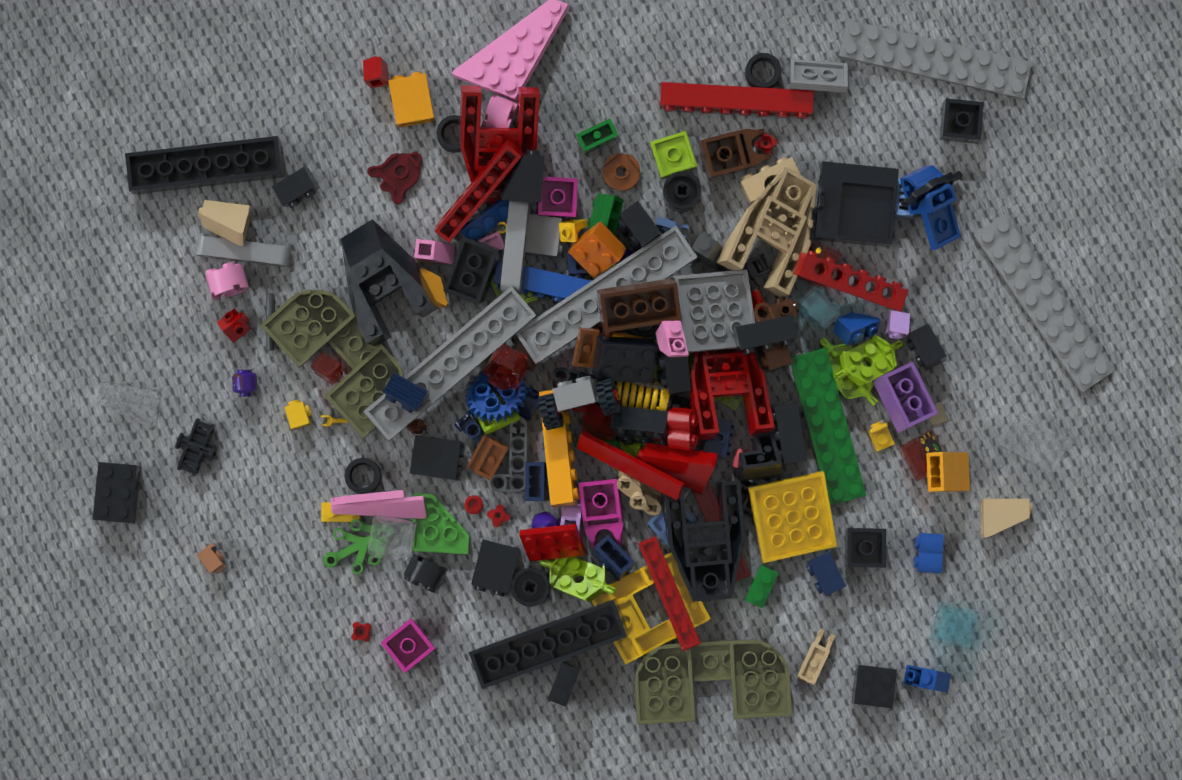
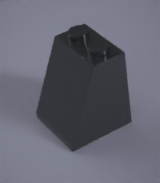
(525, 178)

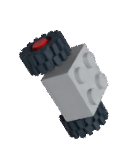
(573, 395)

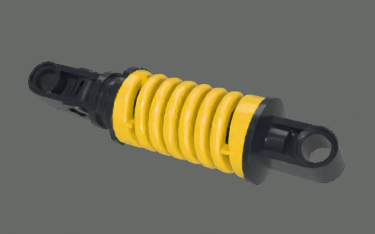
(630, 394)

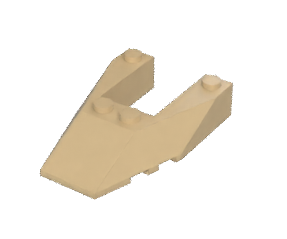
(782, 220)

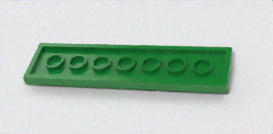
(827, 425)

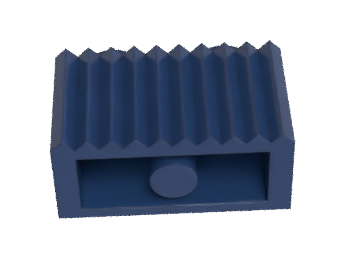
(405, 392)

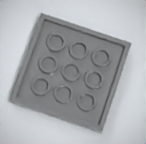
(713, 308)

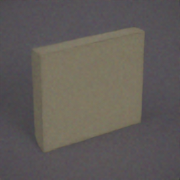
(940, 417)

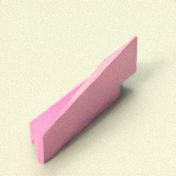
(381, 503)

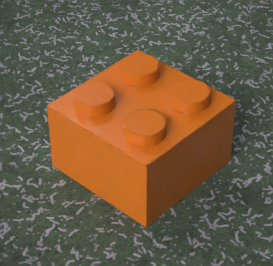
(597, 250)

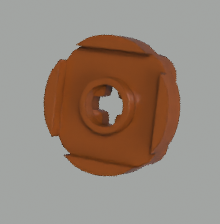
(631, 174)

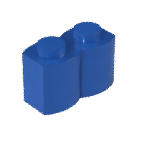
(929, 553)

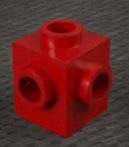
(234, 325)

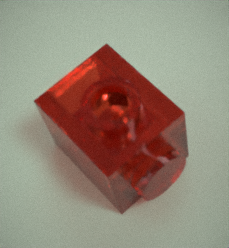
(327, 368)

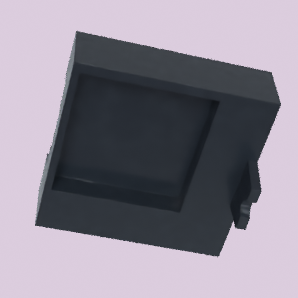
(856, 204)

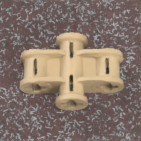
(640, 494)

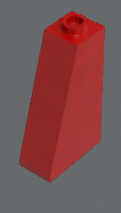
(687, 466)

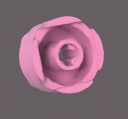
(499, 113)
(227, 280)

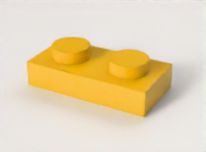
(328, 516)

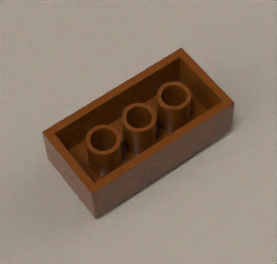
(638, 305)

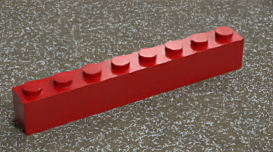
(736, 99)

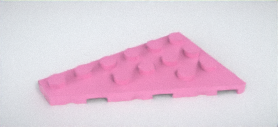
(515, 54)

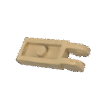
(815, 659)

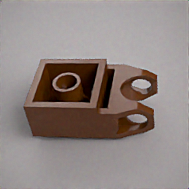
(737, 149)
(778, 357)

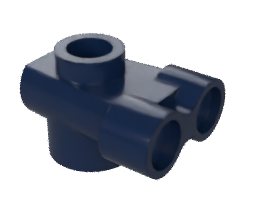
(468, 424)

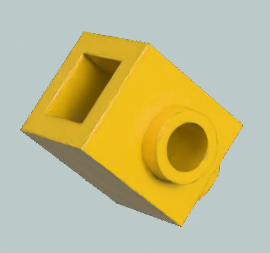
(298, 414)

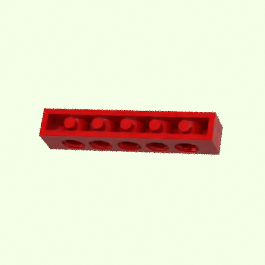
(478, 191)
(806, 269)

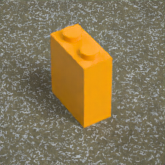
(411, 99)
(948, 471)

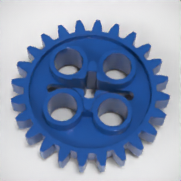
(481, 404)

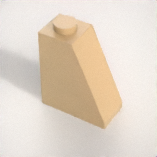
(226, 220)
(1002, 513)

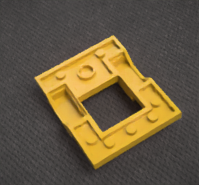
(641, 637)

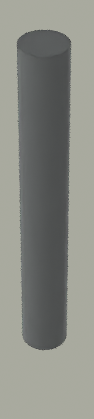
(269, 311)

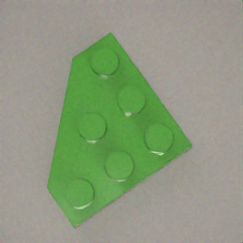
(439, 530)

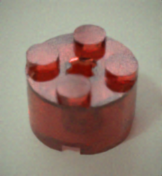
(506, 368)

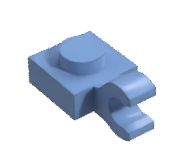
(665, 225)

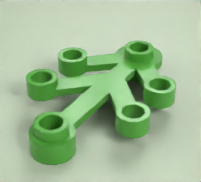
(360, 544)

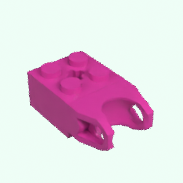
(598, 515)

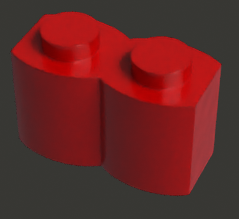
(682, 429)

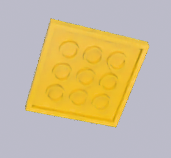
(792, 516)

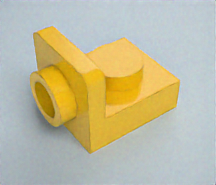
(569, 229)
(880, 436)

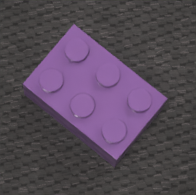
(905, 397)

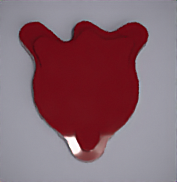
(398, 174)

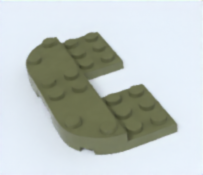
(319, 318)
(755, 669)

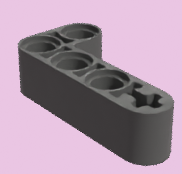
(514, 455)

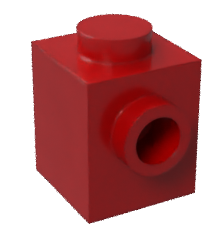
(375, 72)

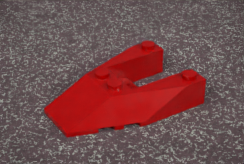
(482, 143)
(729, 374)

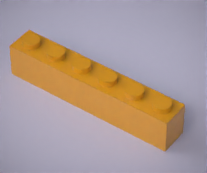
(560, 462)

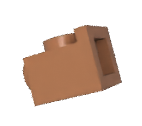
(212, 559)

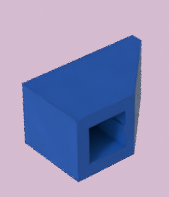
(855, 327)
(927, 678)

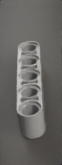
(515, 245)
(251, 251)

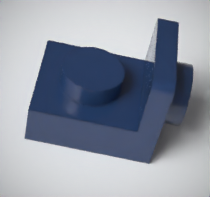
(572, 264)
(530, 404)

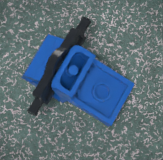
(932, 196)

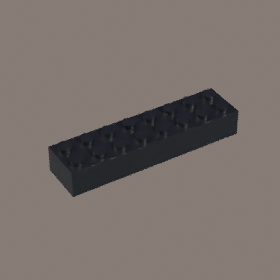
(204, 165)
(549, 643)

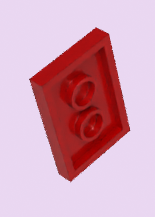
(552, 542)

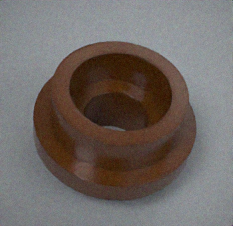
(417, 426)

